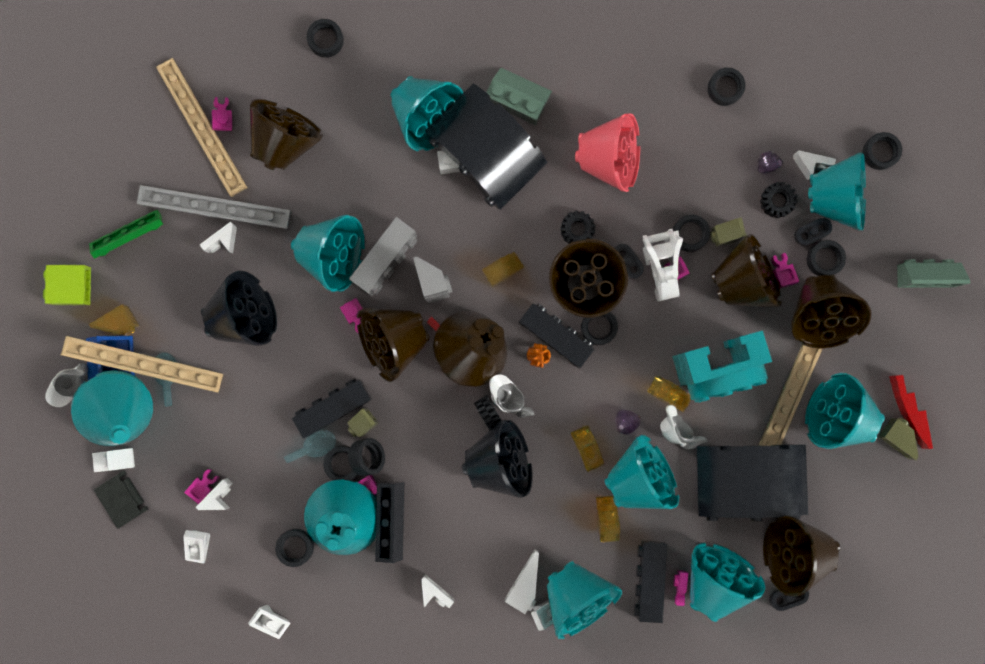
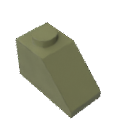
(728, 232)
(362, 423)
(900, 437)

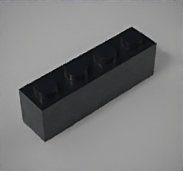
(556, 335)
(332, 408)
(389, 522)
(651, 581)

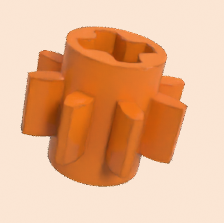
(538, 355)

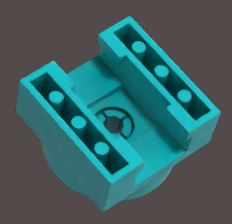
(747, 370)

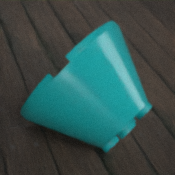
(418, 105)
(839, 192)
(331, 250)
(842, 414)
(643, 478)
(341, 517)
(722, 581)
(578, 598)

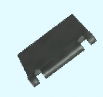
(120, 499)

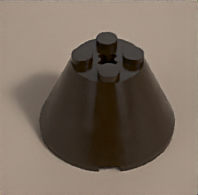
(280, 134)
(600, 265)
(747, 277)
(828, 313)
(391, 339)
(470, 348)
(798, 555)

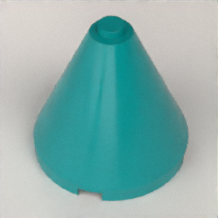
(112, 408)

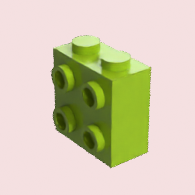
(67, 285)

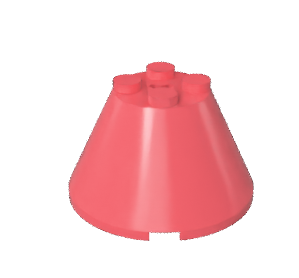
(611, 152)

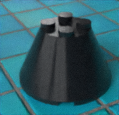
(240, 311)
(500, 461)

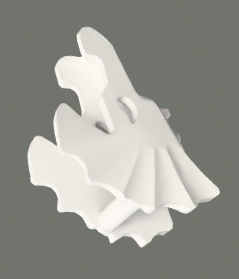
(666, 277)

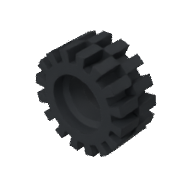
(789, 195)
(577, 217)
(487, 412)

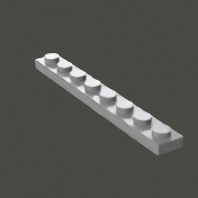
(214, 207)

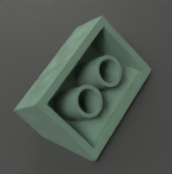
(518, 95)
(931, 274)

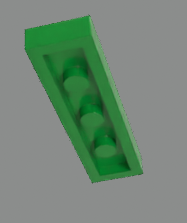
(125, 234)

